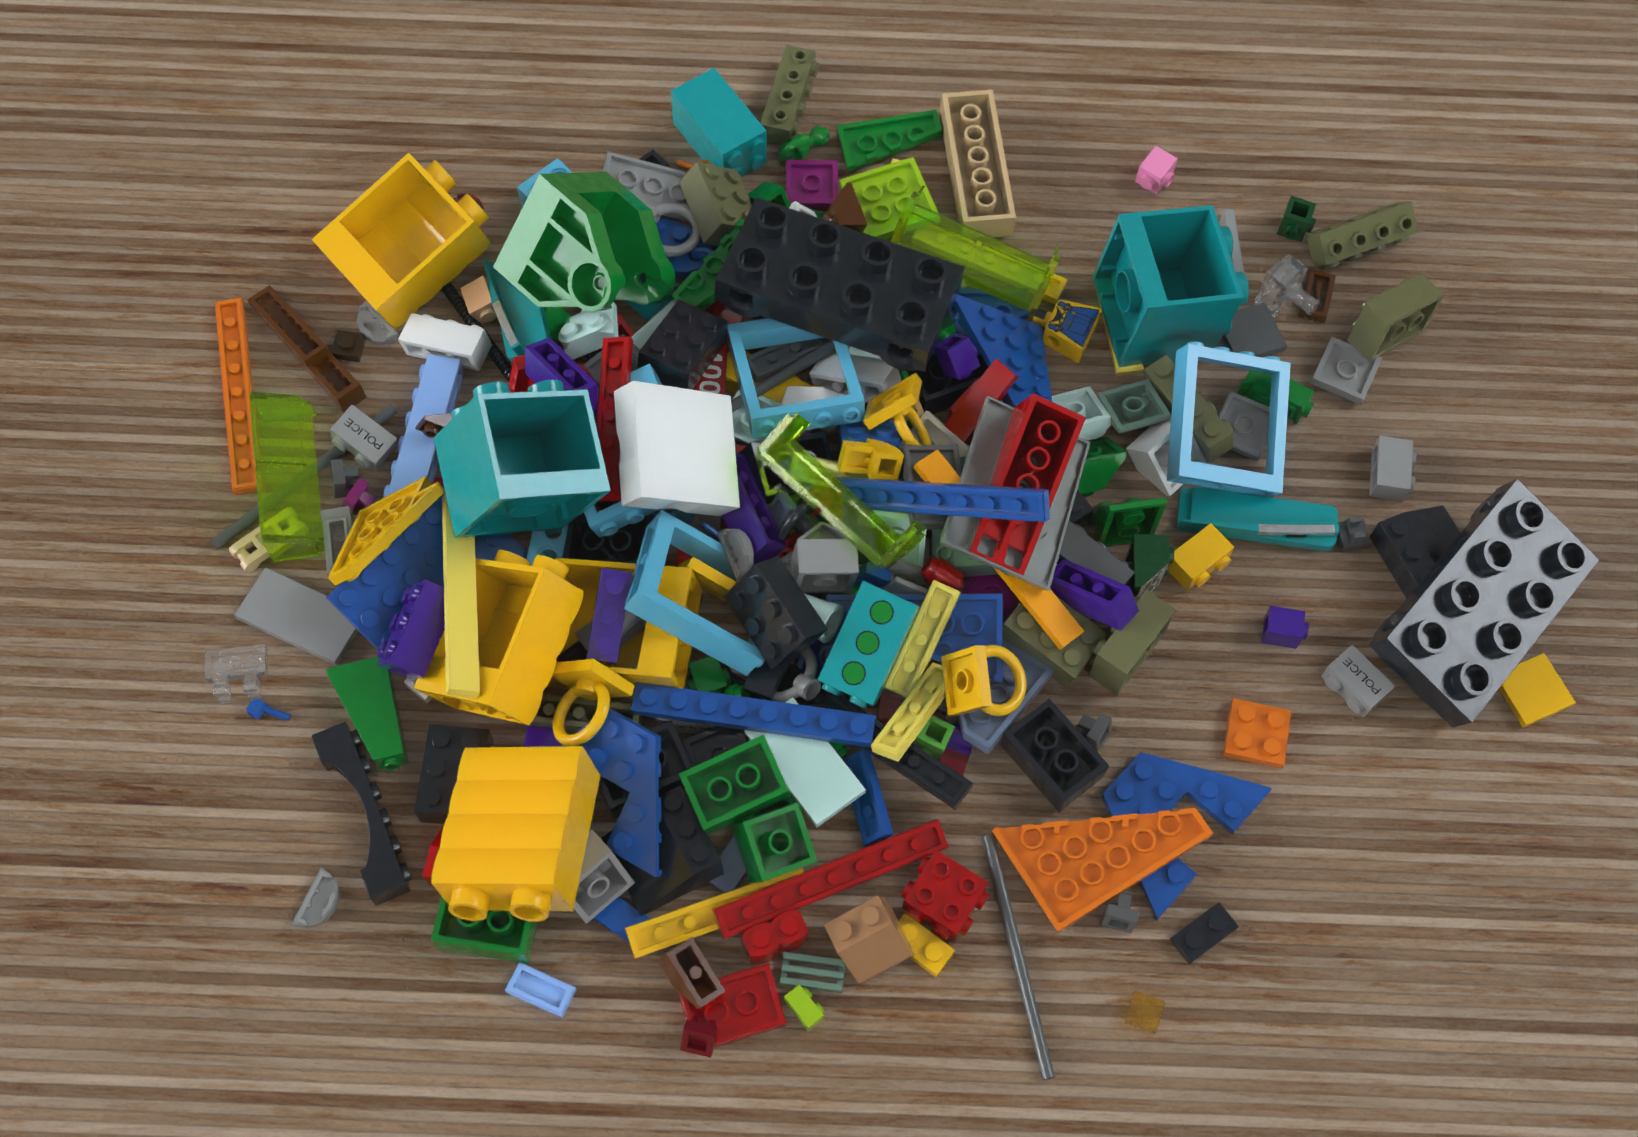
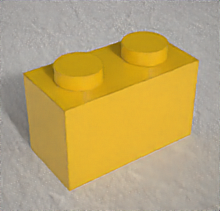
(1200, 557)

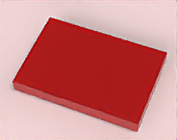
(746, 1007)

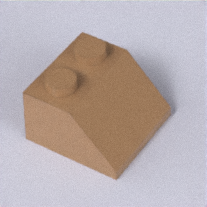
(869, 939)

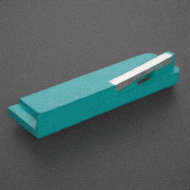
(516, 310)
(1258, 518)

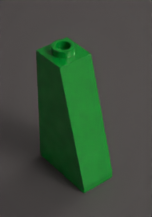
(373, 708)

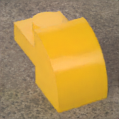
(872, 458)

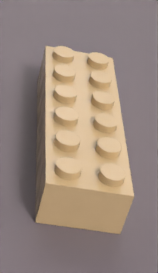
(977, 162)

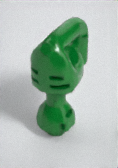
(798, 146)

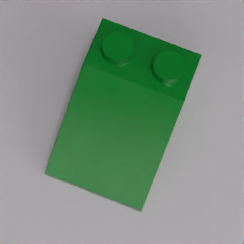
(1118, 522)

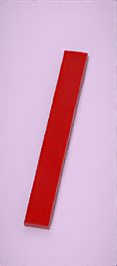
(829, 878)

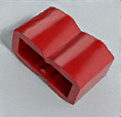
(783, 934)

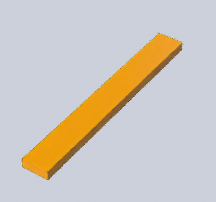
(1041, 604)

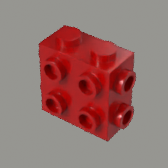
(944, 896)

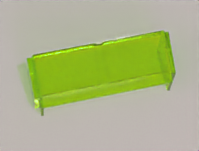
(987, 261)
(286, 476)
(834, 499)

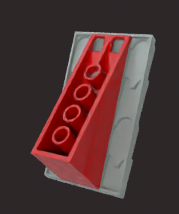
(1021, 448)

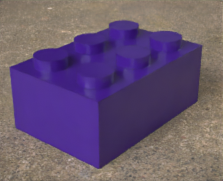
(414, 631)

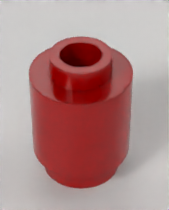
(943, 572)

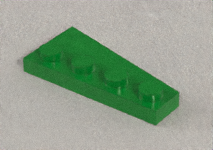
(884, 137)
(700, 284)

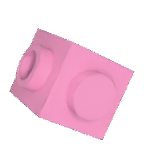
(1156, 170)

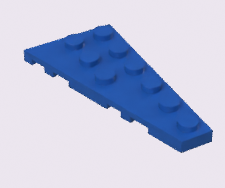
(974, 621)

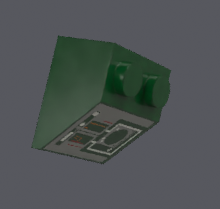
(1150, 560)

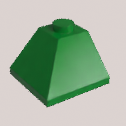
(1100, 465)

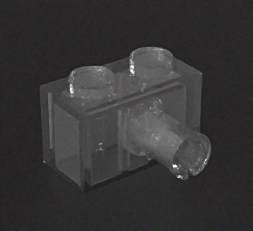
(1284, 286)

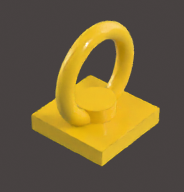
(896, 404)
(592, 682)
(969, 685)

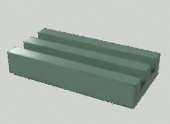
(813, 960)

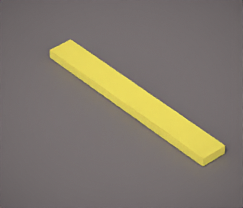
(460, 611)

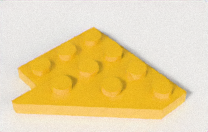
(380, 525)

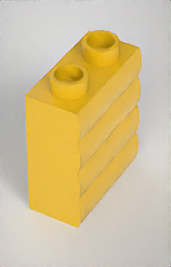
(405, 238)
(521, 632)
(653, 653)
(516, 831)

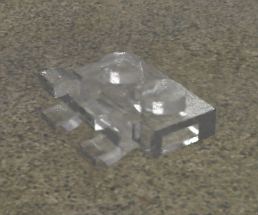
(236, 663)

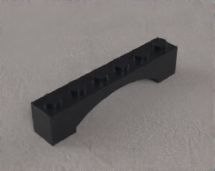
(384, 874)

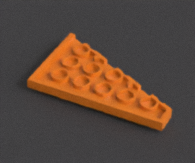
(1090, 861)

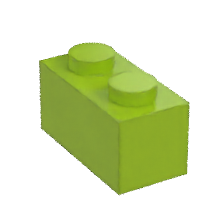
(803, 1007)

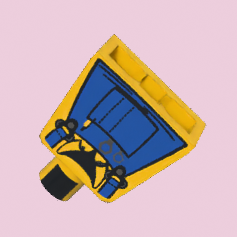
(1068, 327)

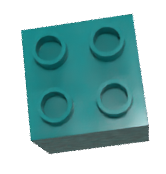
(1167, 283)
(520, 459)

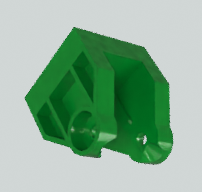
(585, 245)

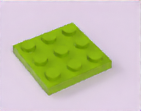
(885, 193)

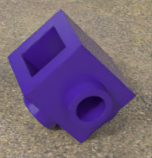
(957, 356)

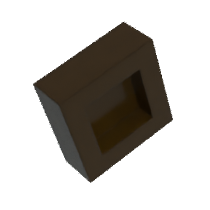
(348, 345)

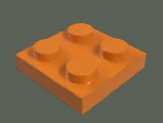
(1257, 733)

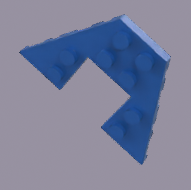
(630, 759)
(1158, 785)

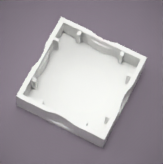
(676, 449)

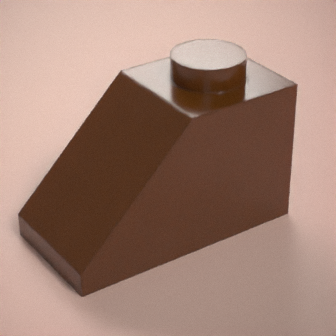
(846, 210)
(691, 973)

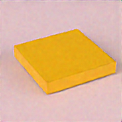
(709, 578)
(1535, 691)

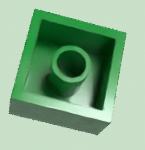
(774, 843)

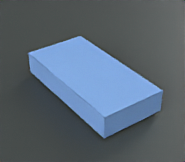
(540, 990)

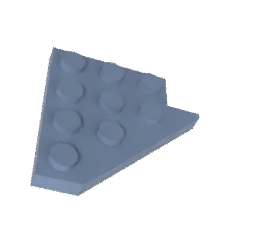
(985, 729)

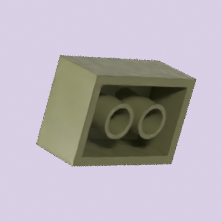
(715, 200)
(1394, 316)
(1027, 635)
(1125, 650)

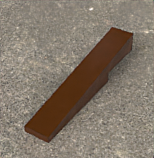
(307, 348)

